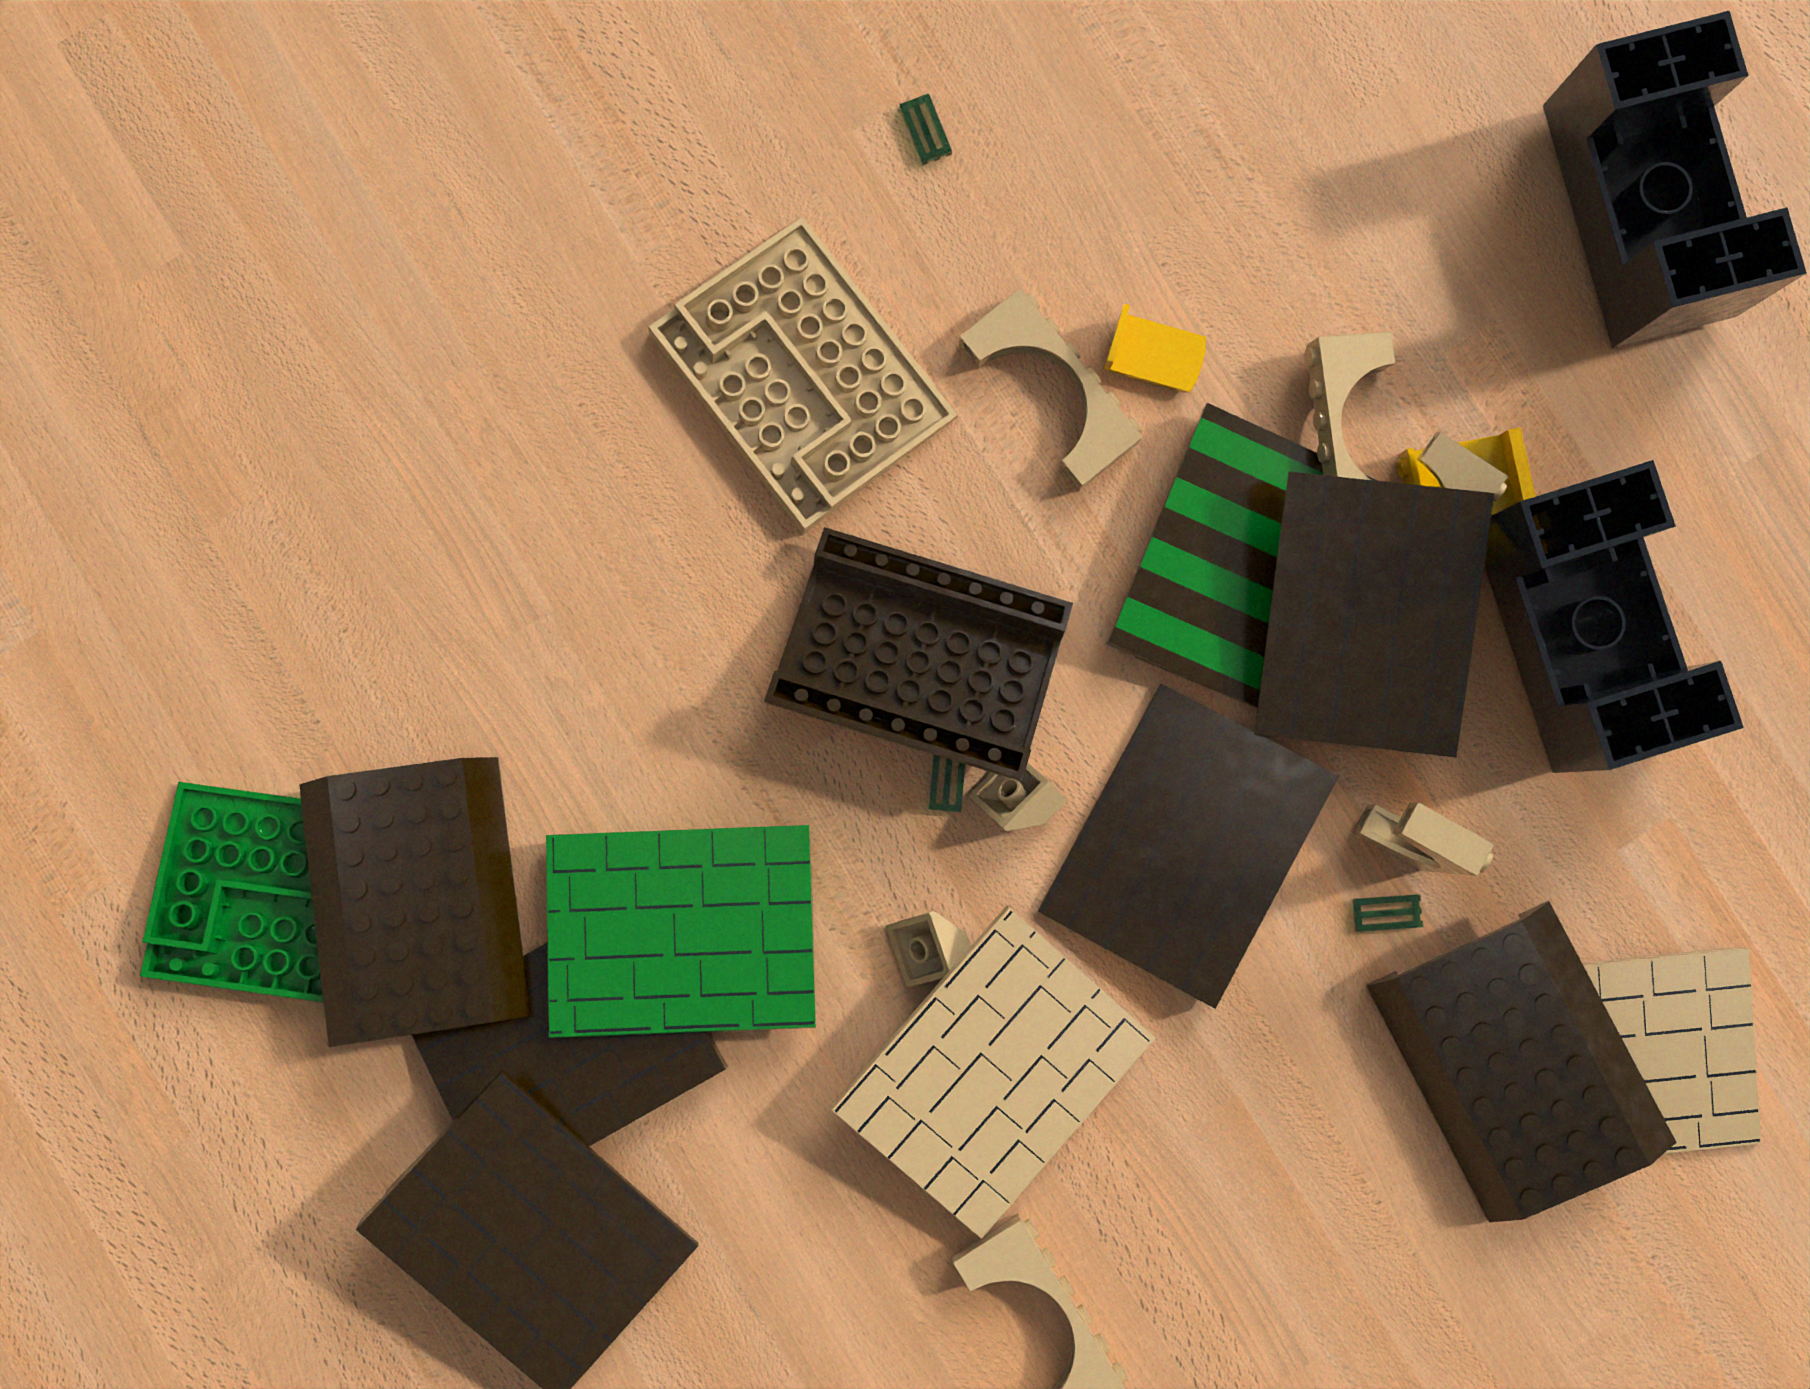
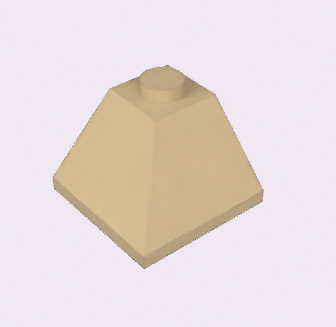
(1018, 803)
(926, 947)

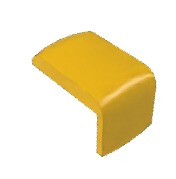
(1155, 353)

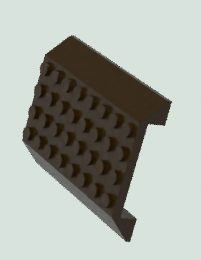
(921, 654)
(413, 899)
(1523, 1067)

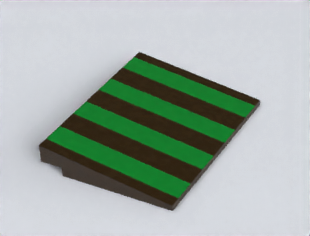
(1212, 558)

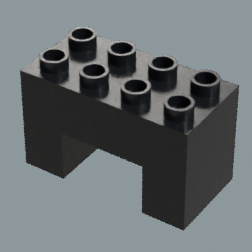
(1659, 185)
(1597, 627)

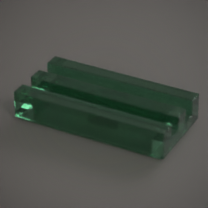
(934, 153)
(946, 790)
(1415, 911)

